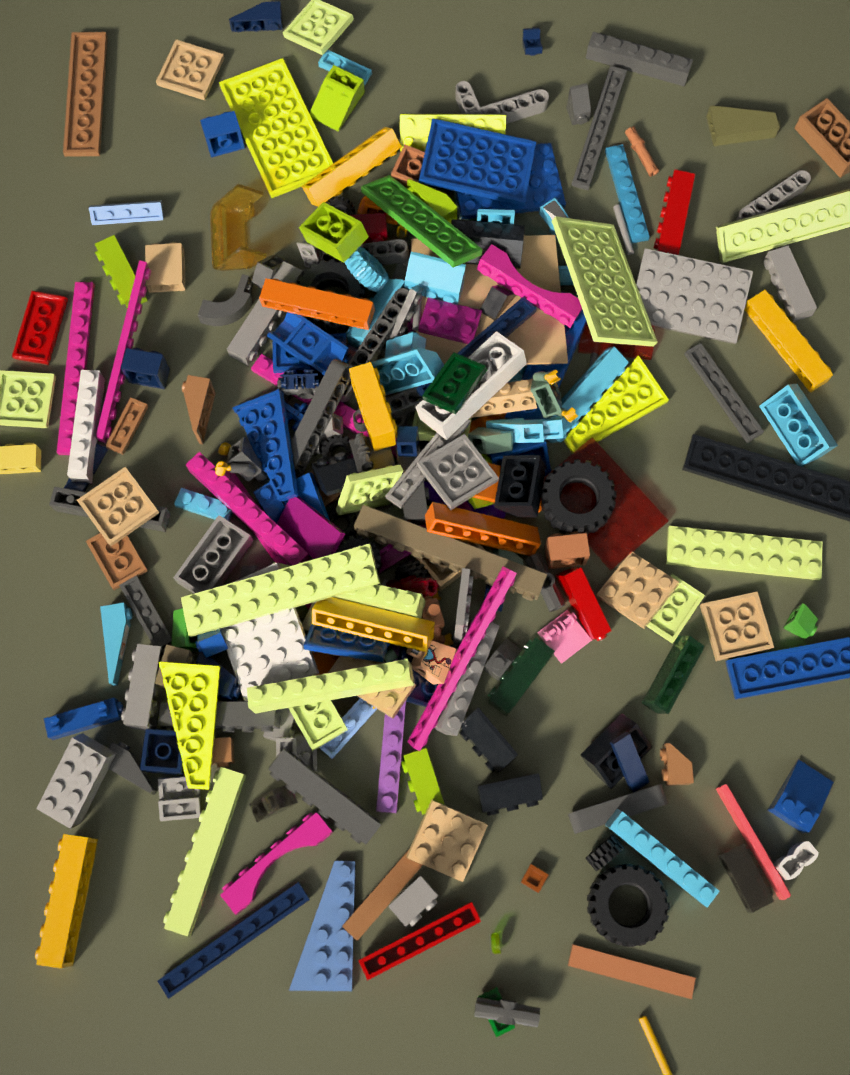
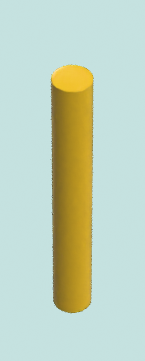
(655, 1045)

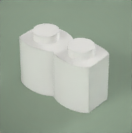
(796, 858)

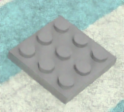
(457, 471)
(463, 606)

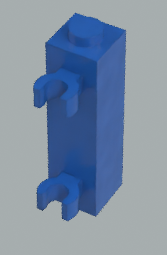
(83, 718)

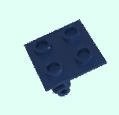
(308, 374)

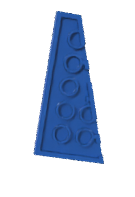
(269, 436)

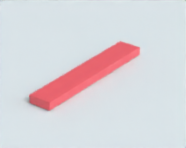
(753, 842)

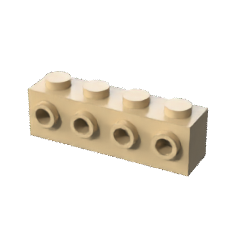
(510, 398)

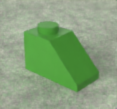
(801, 622)

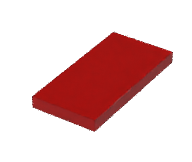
(40, 327)

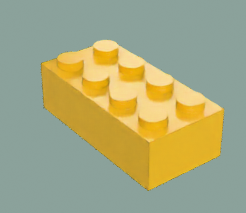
(373, 406)

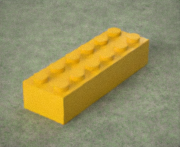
(66, 902)

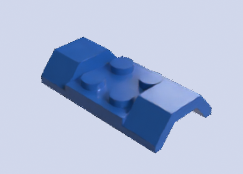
(308, 342)

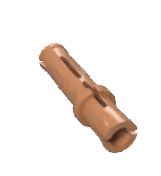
(642, 152)

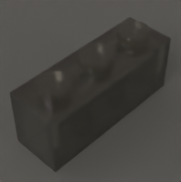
(746, 878)

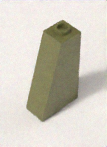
(740, 125)

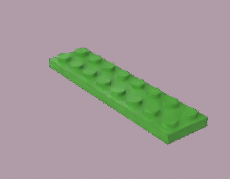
(421, 221)

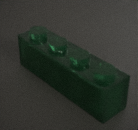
(673, 674)
(521, 676)

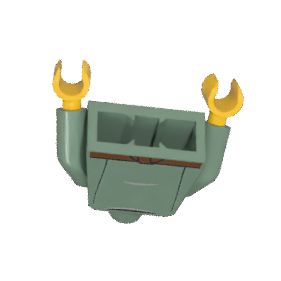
(549, 396)

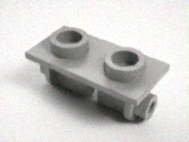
(309, 253)

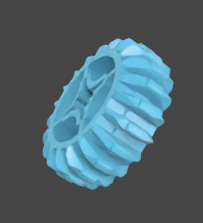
(367, 269)

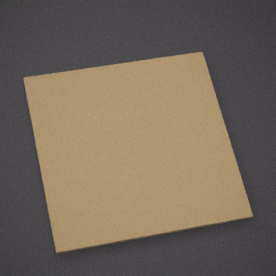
(538, 336)

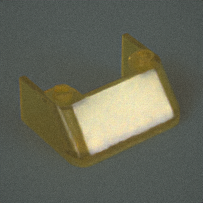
(230, 230)

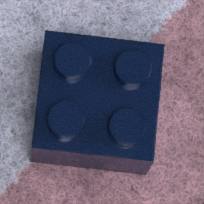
(145, 368)
(161, 753)

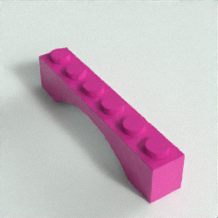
(561, 306)
(243, 891)

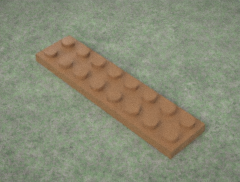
(85, 94)

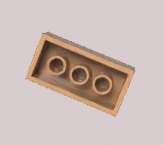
(828, 135)

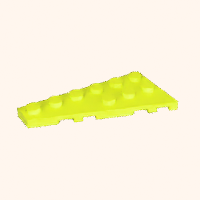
(623, 403)
(193, 709)

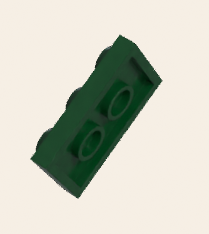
(454, 383)

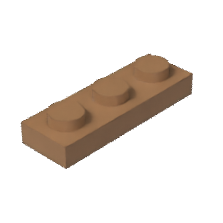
(126, 426)

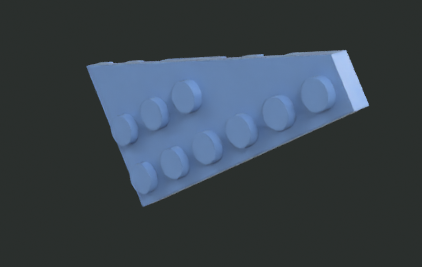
(328, 951)

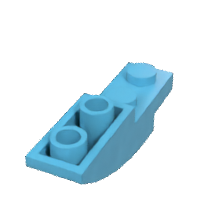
(529, 430)

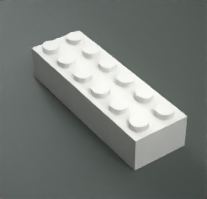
(502, 362)

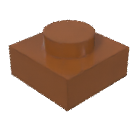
(534, 878)

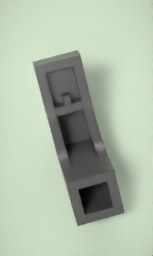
(228, 311)

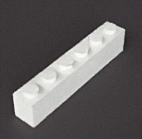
(85, 426)

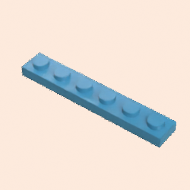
(627, 194)

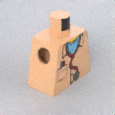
(434, 663)

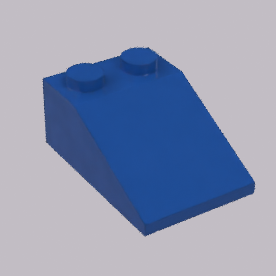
(801, 797)

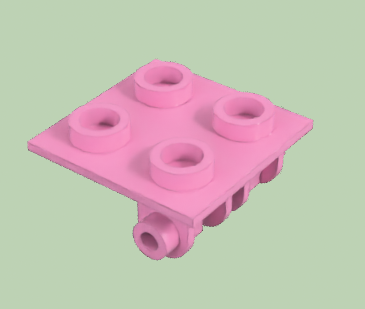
(564, 636)

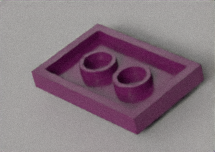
(449, 321)

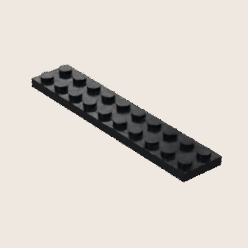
(768, 476)

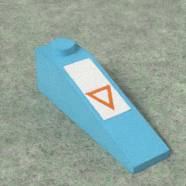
(115, 631)

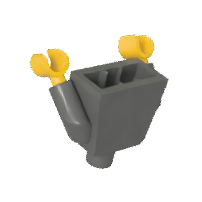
(240, 460)

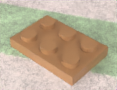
(116, 561)

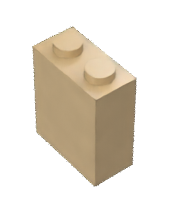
(166, 267)

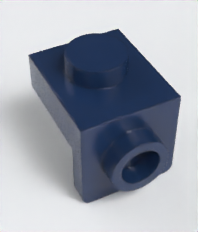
(531, 41)

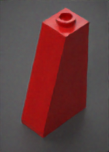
(584, 602)

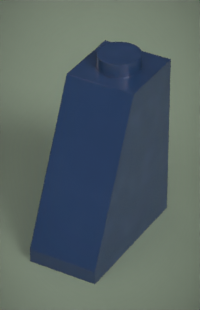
(229, 688)

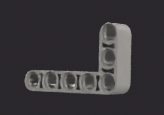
(534, 102)

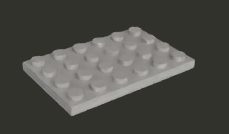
(693, 295)

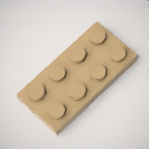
(386, 701)

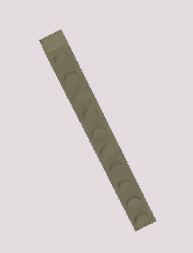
(446, 551)

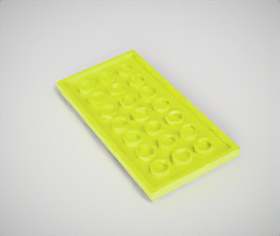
(276, 127)

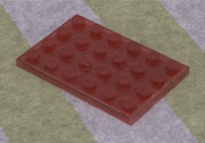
(632, 519)

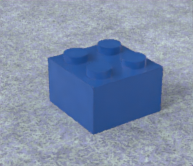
(222, 133)

